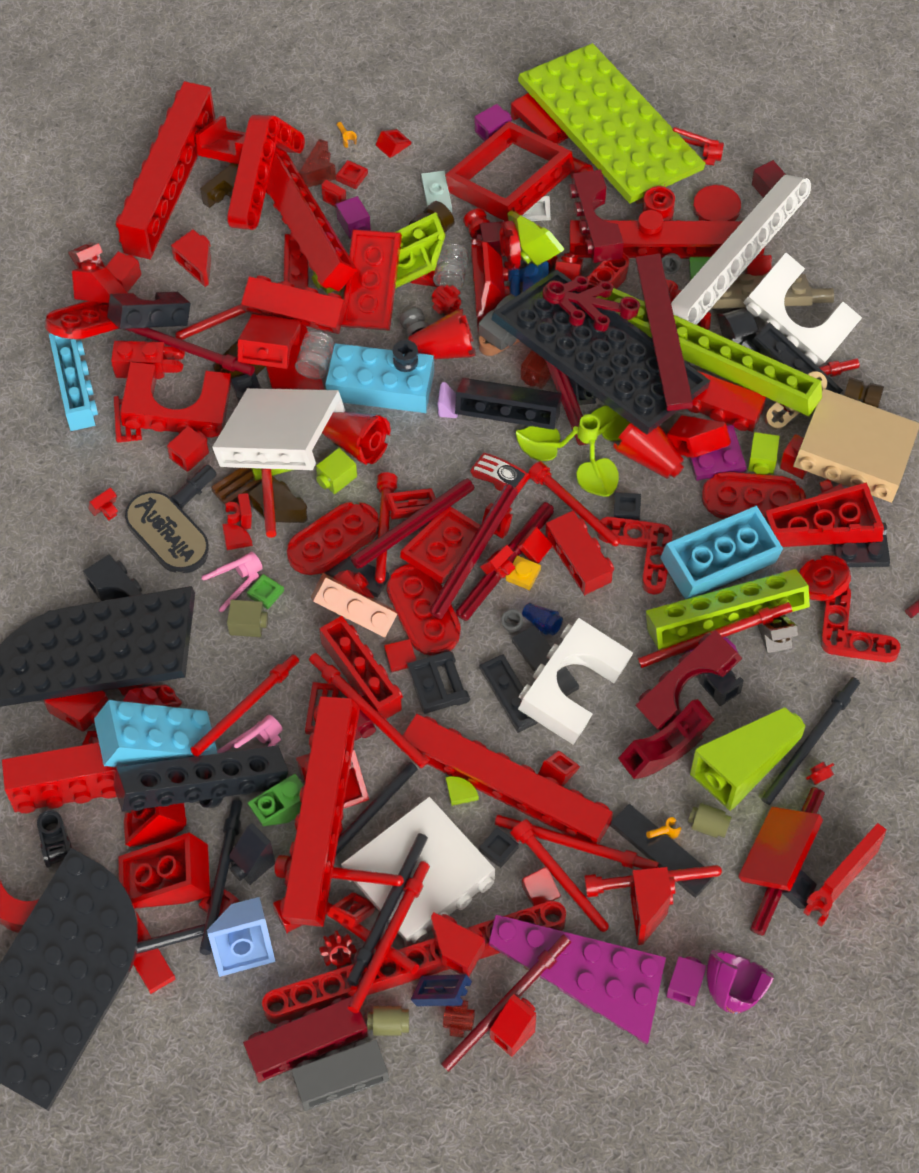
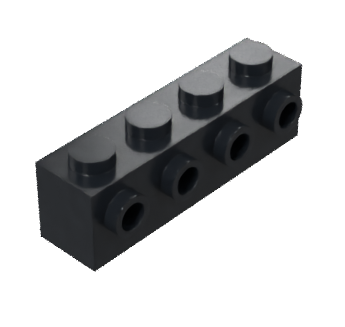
(508, 403)

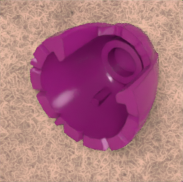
(735, 981)

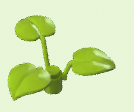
(596, 477)

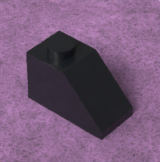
(251, 855)

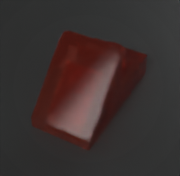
(317, 166)

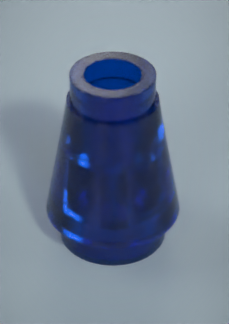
(545, 619)

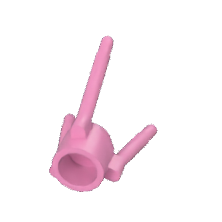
(245, 566)
(264, 731)

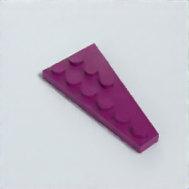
(598, 974)

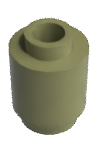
(709, 820)
(388, 1021)

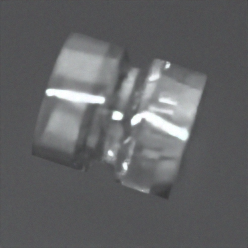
(451, 266)
(314, 355)

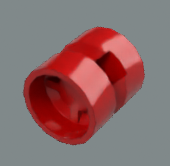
(660, 200)

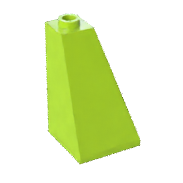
(743, 757)

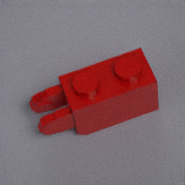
(148, 353)

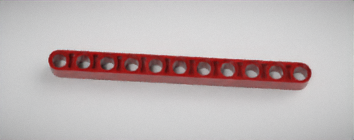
(425, 951)

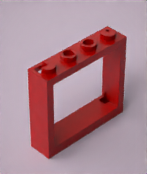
(527, 194)

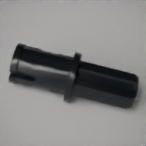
(194, 486)

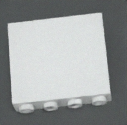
(276, 428)
(454, 872)

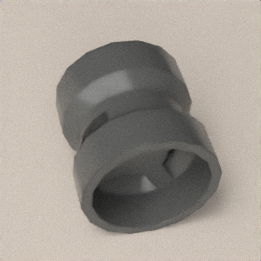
(413, 321)

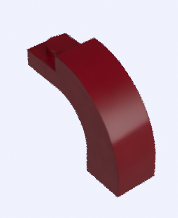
(658, 751)

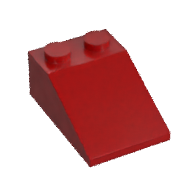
(166, 872)

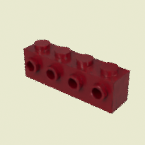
(304, 1038)

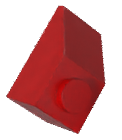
(194, 255)
(94, 283)

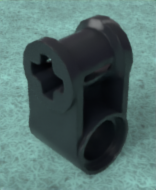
(55, 842)

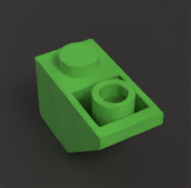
(279, 803)

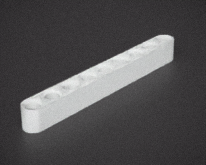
(741, 248)

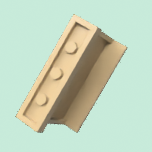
(857, 445)

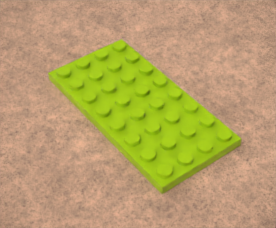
(611, 122)

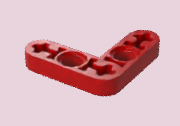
(646, 540)
(846, 638)

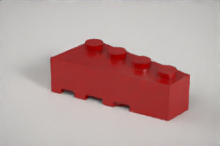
(828, 519)

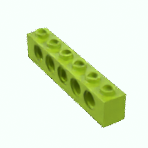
(710, 611)

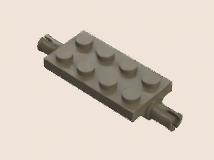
(797, 295)

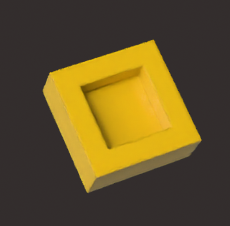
(524, 573)

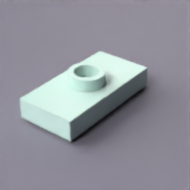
(436, 188)

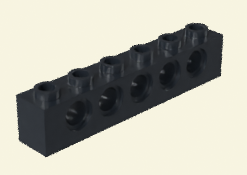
(199, 778)

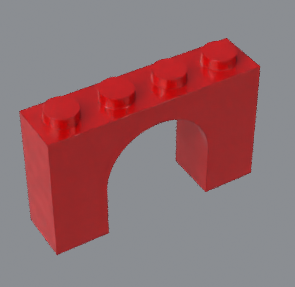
(142, 410)

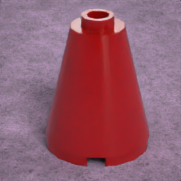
(446, 337)
(359, 434)
(651, 450)

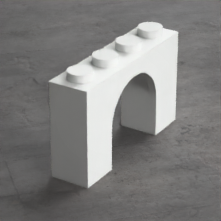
(768, 304)
(583, 647)

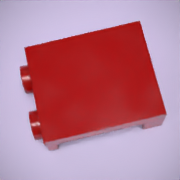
(537, 119)
(219, 142)
(268, 341)

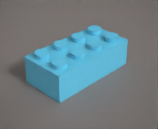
(370, 379)
(721, 553)
(149, 733)

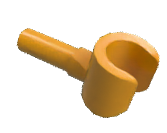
(347, 135)
(672, 833)

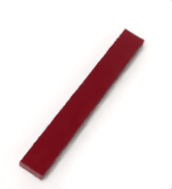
(664, 333)

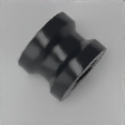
(409, 360)

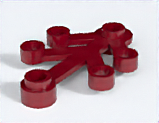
(561, 294)

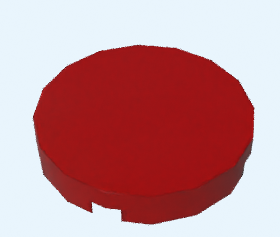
(717, 204)
(510, 245)
(826, 577)

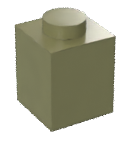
(246, 618)

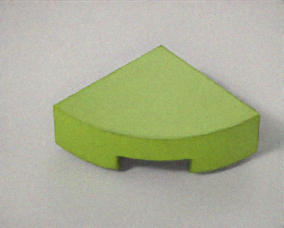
(460, 790)

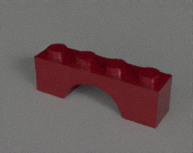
(602, 237)
(711, 656)

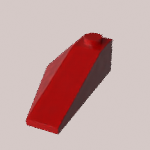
(153, 824)

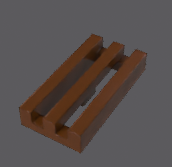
(235, 481)

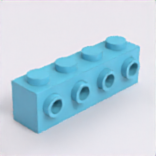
(72, 382)

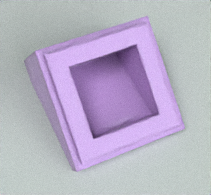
(446, 401)

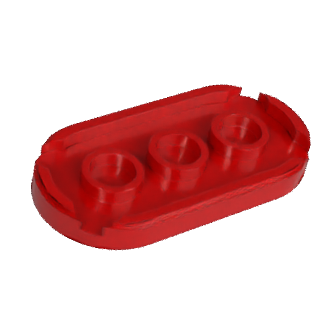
(80, 320)
(746, 491)
(332, 538)
(412, 598)

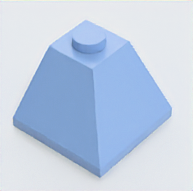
(241, 938)

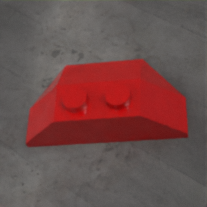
(487, 278)

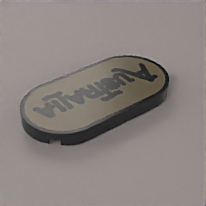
(167, 532)

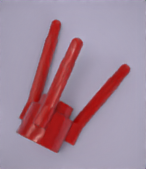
(711, 148)

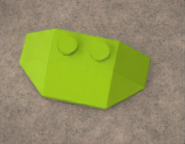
(536, 242)
(419, 248)

